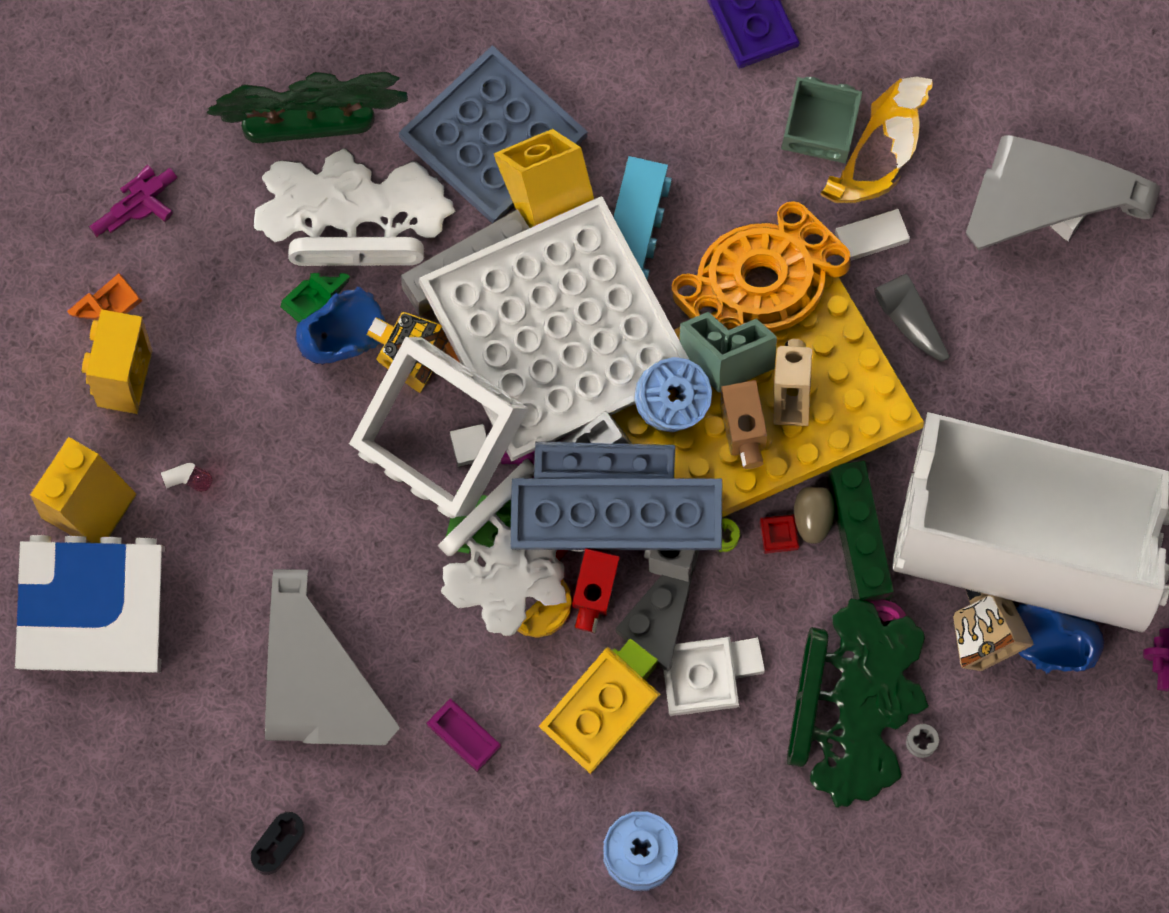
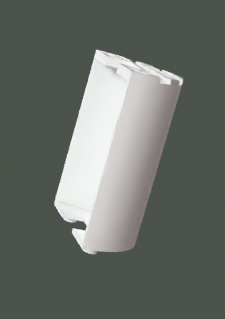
(1036, 523)

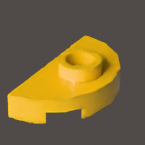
(546, 620)

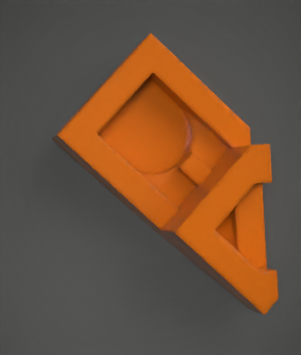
(113, 296)

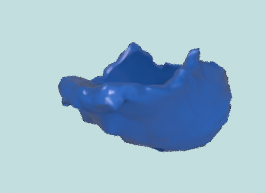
(345, 321)
(1060, 640)

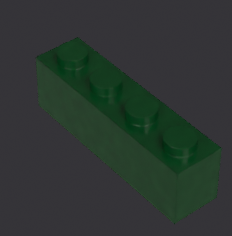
(860, 532)

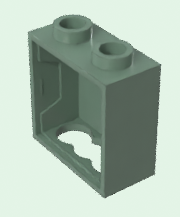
(821, 119)

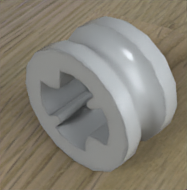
(914, 733)

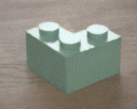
(728, 354)

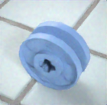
(693, 394)
(636, 871)

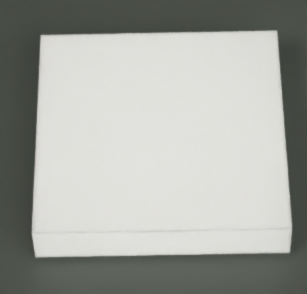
(701, 677)

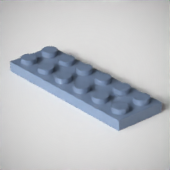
(616, 514)

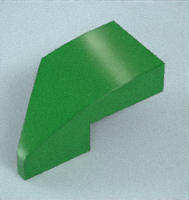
(312, 295)

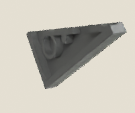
(657, 618)

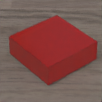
(779, 534)

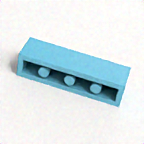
(639, 208)

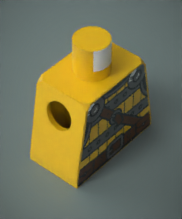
(393, 337)

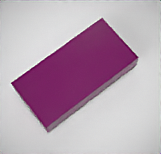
(463, 735)

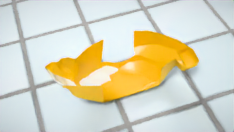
(900, 120)

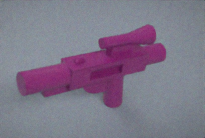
(139, 203)

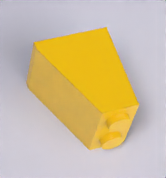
(545, 176)
(82, 493)

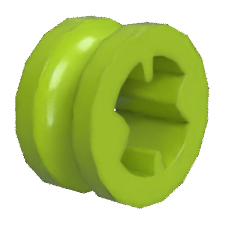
(734, 537)

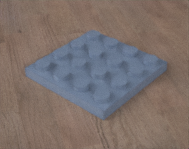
(477, 116)

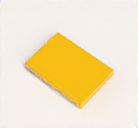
(599, 710)

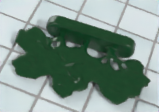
(869, 698)

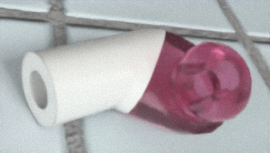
(189, 474)

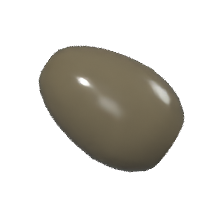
(814, 513)

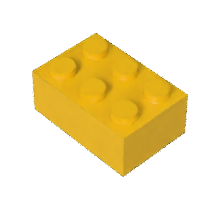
(117, 361)

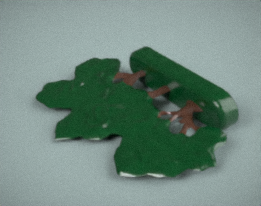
(310, 107)

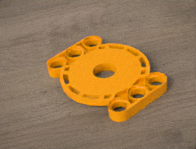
(771, 246)

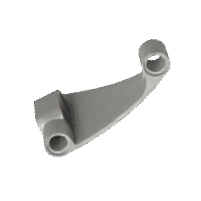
(1046, 185)
(311, 680)

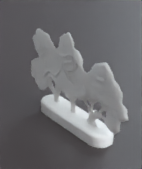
(345, 198)
(508, 573)

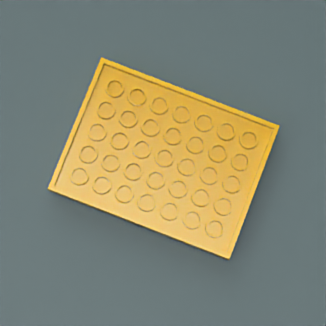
(851, 410)

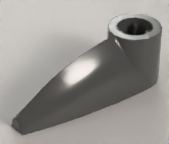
(906, 309)

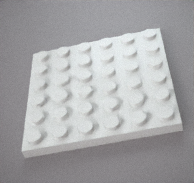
(555, 321)

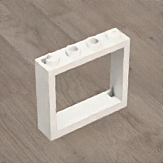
(509, 419)

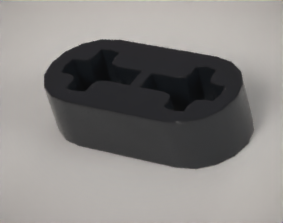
(271, 837)

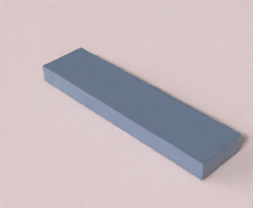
(603, 460)

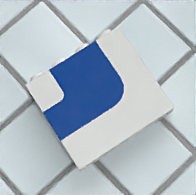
(89, 605)

